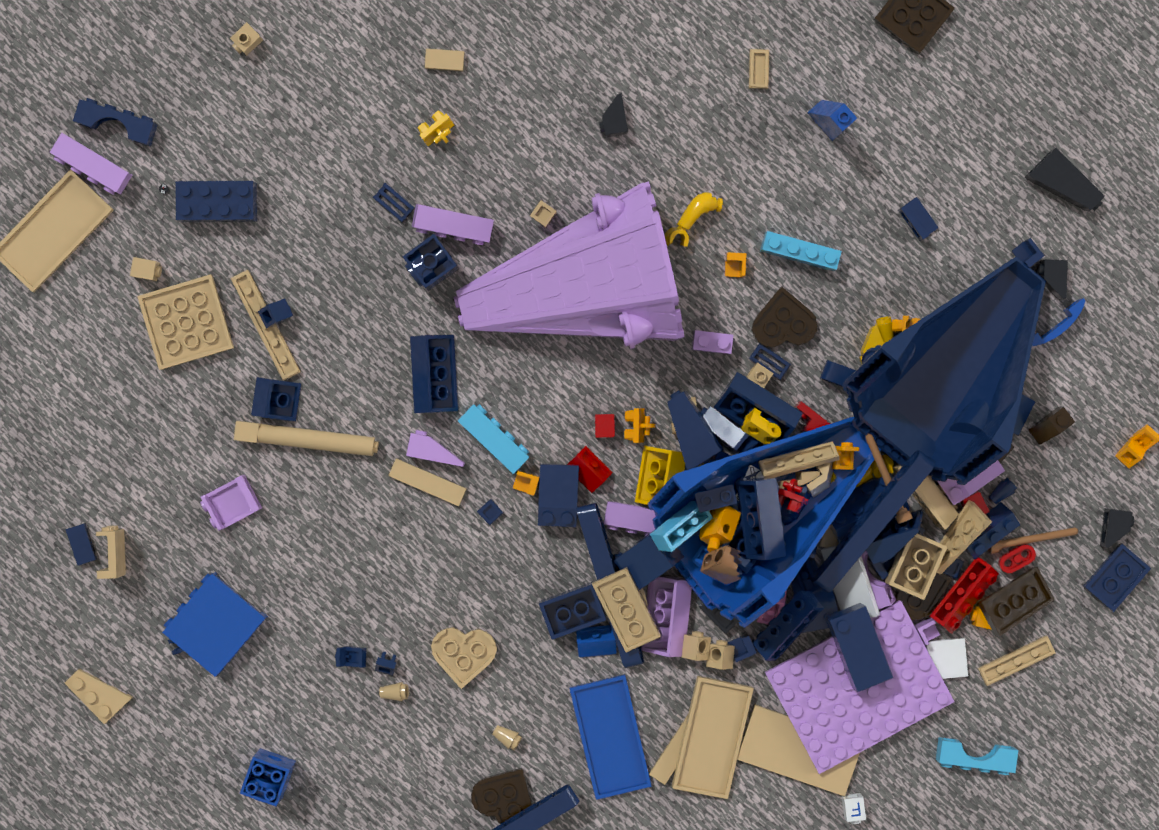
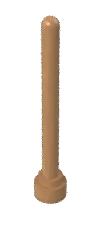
(902, 515)
(1032, 538)

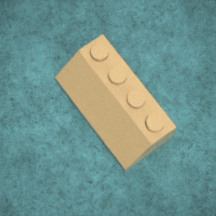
(933, 501)

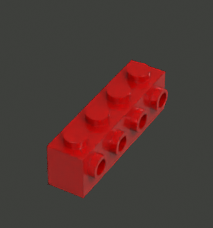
(964, 595)

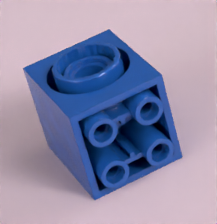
(267, 777)

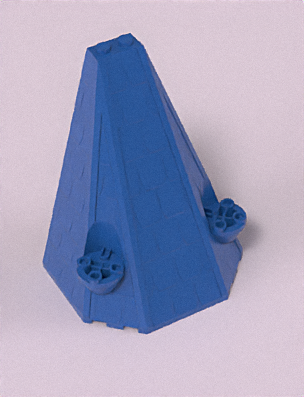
(767, 579)

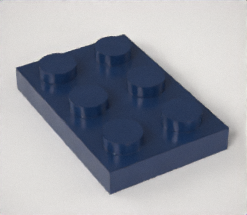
(1117, 577)

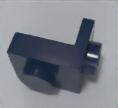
(350, 656)

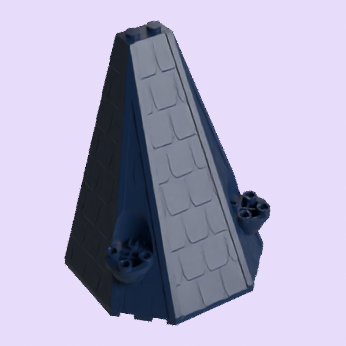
(953, 377)

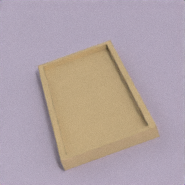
(53, 230)
(712, 737)
(775, 746)

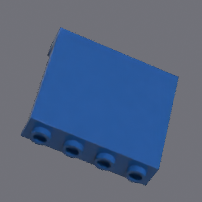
(213, 624)

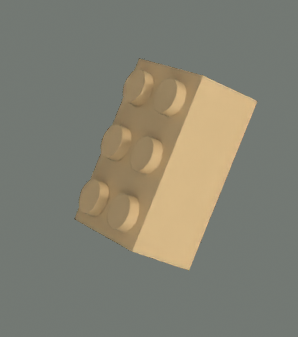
(916, 566)

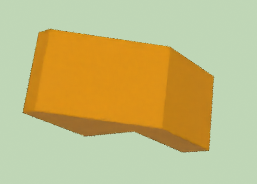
(1137, 445)

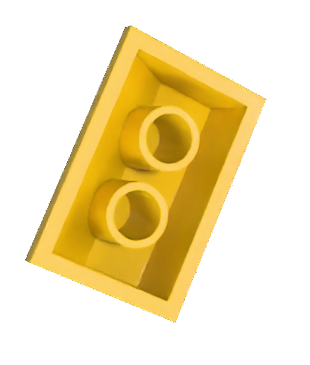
(656, 470)

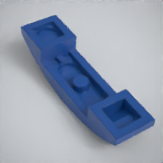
(1072, 312)

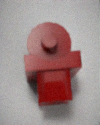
(796, 500)

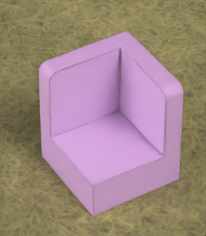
(927, 630)

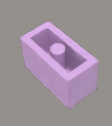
(712, 342)

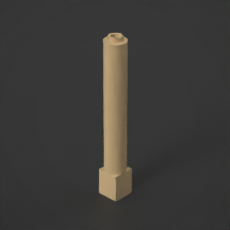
(305, 438)

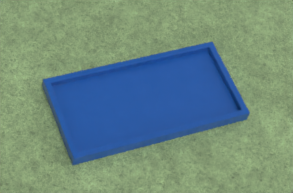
(610, 736)

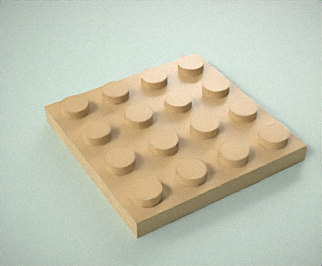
(185, 322)

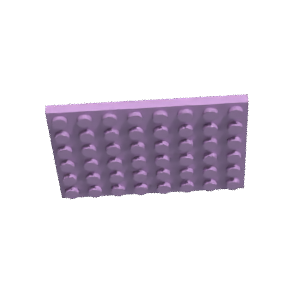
(842, 722)

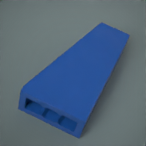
(832, 117)

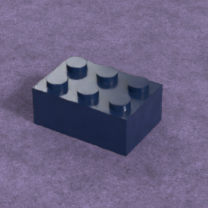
(572, 610)

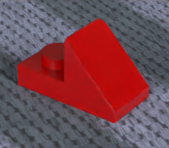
(815, 420)

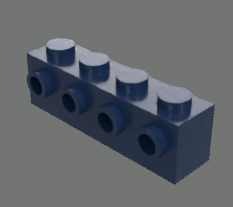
(787, 625)

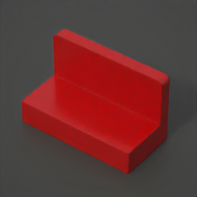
(591, 469)

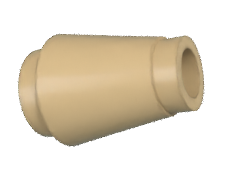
(394, 692)
(507, 737)

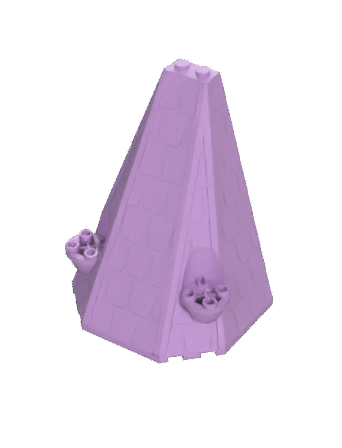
(588, 279)

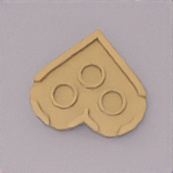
(463, 654)

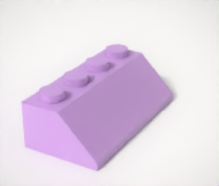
(670, 607)

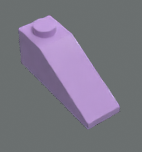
(428, 448)

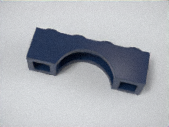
(93, 115)

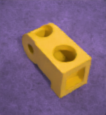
(760, 427)

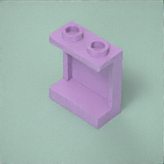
(230, 503)

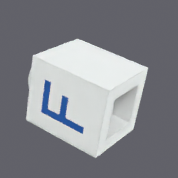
(853, 808)

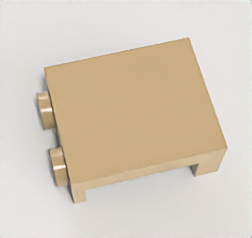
(116, 553)

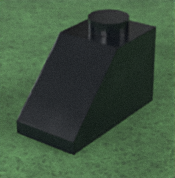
(614, 119)
(1055, 275)
(1115, 526)

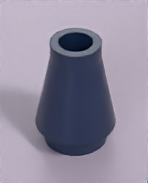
(1003, 490)

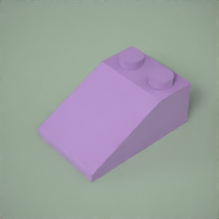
(959, 492)

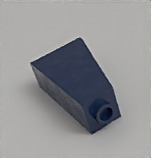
(692, 431)

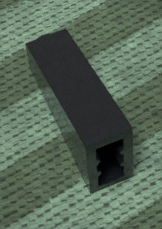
(1064, 180)

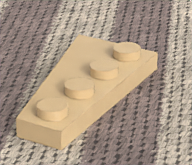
(962, 533)

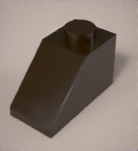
(1051, 425)

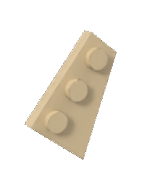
(97, 695)

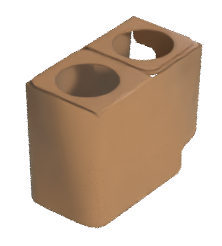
(722, 564)

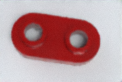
(1016, 558)

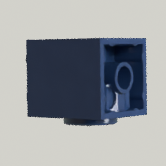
(430, 263)

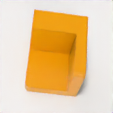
(735, 264)
(526, 482)

